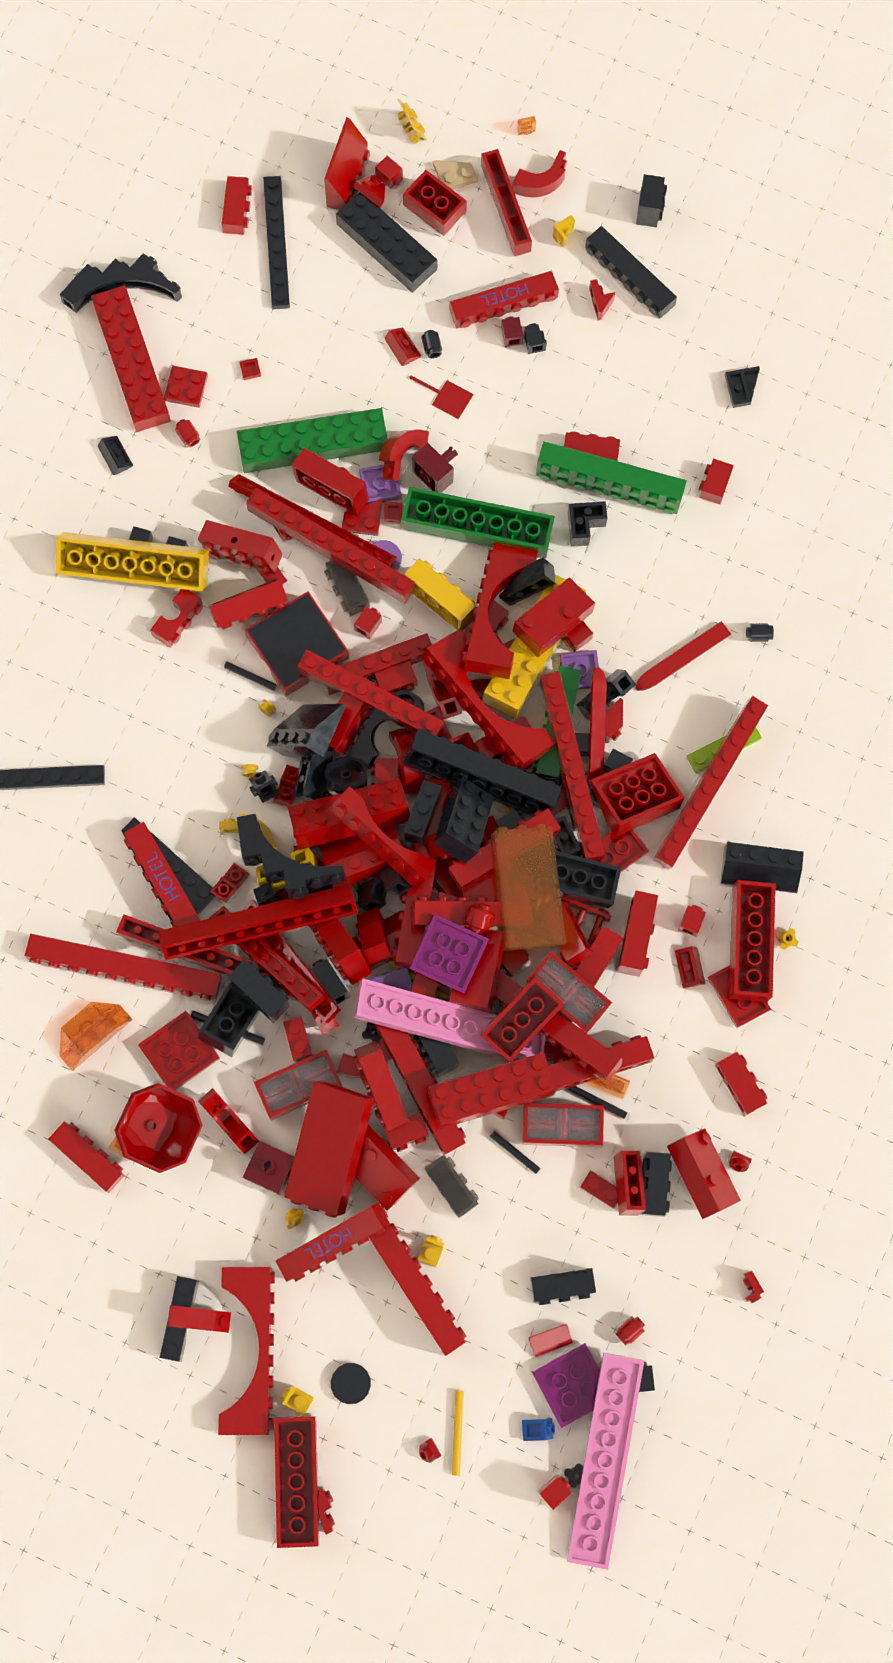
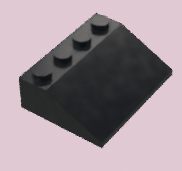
(306, 730)

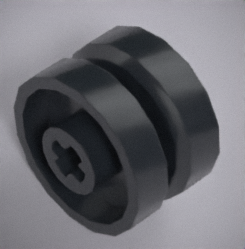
(344, 773)

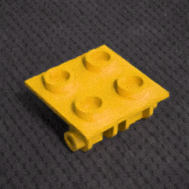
(410, 124)

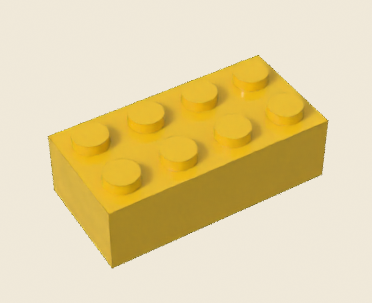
(440, 595)

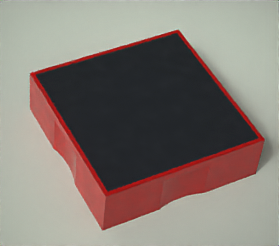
(288, 633)

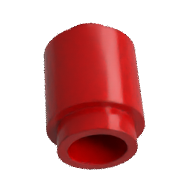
(187, 433)
(630, 1330)

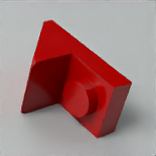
(600, 300)

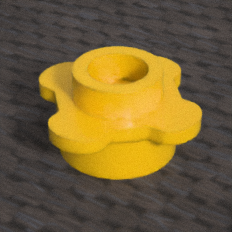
(784, 944)
(294, 1218)

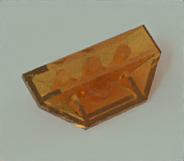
(90, 1031)

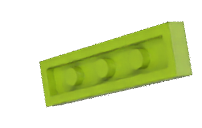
(702, 757)

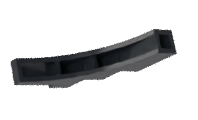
(142, 275)
(277, 867)

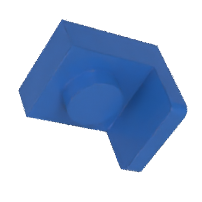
(538, 1429)

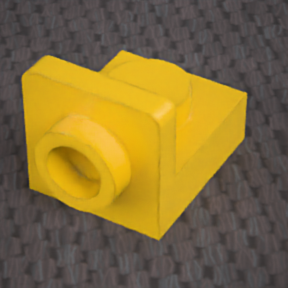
(563, 229)
(431, 1250)
(297, 1400)

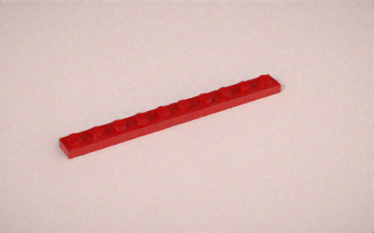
(246, 487)

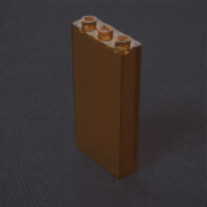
(528, 887)

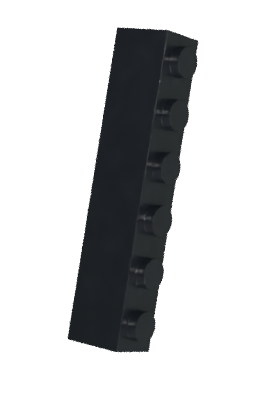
(630, 272)

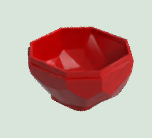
(174, 1130)

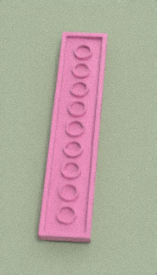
(431, 1018)
(605, 1461)

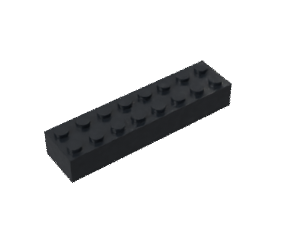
(504, 782)

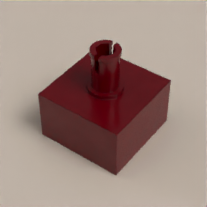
(434, 468)
(269, 1168)

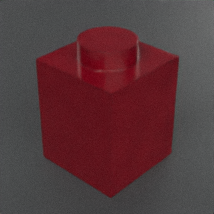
(512, 331)

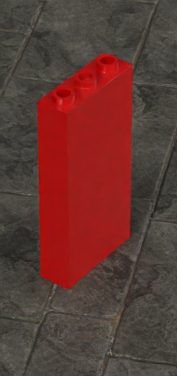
(329, 1148)

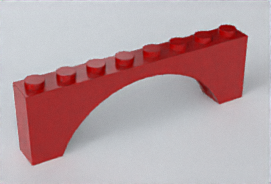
(485, 651)
(327, 673)
(516, 743)
(252, 1410)

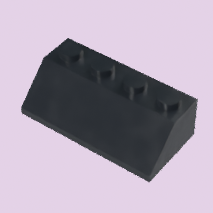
(762, 865)

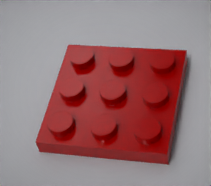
(178, 1052)

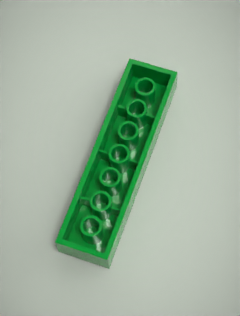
(325, 436)
(610, 478)
(476, 521)

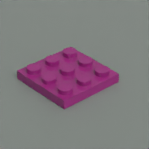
(449, 953)
(569, 1384)

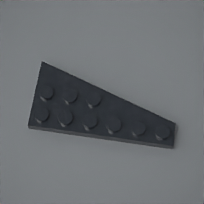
(193, 884)

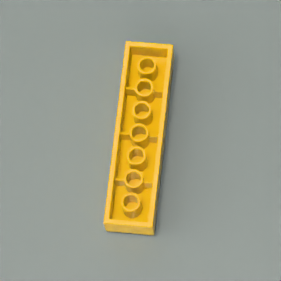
(132, 561)
(512, 693)

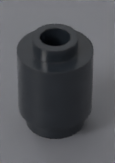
(432, 344)
(760, 632)

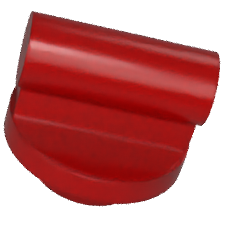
(739, 1162)
(428, 1451)

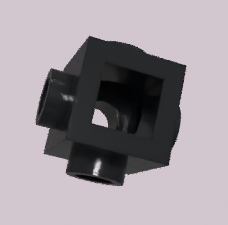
(263, 786)

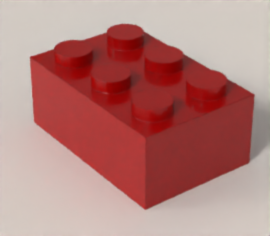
(434, 202)

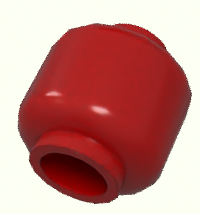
(480, 918)

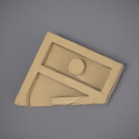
(455, 173)

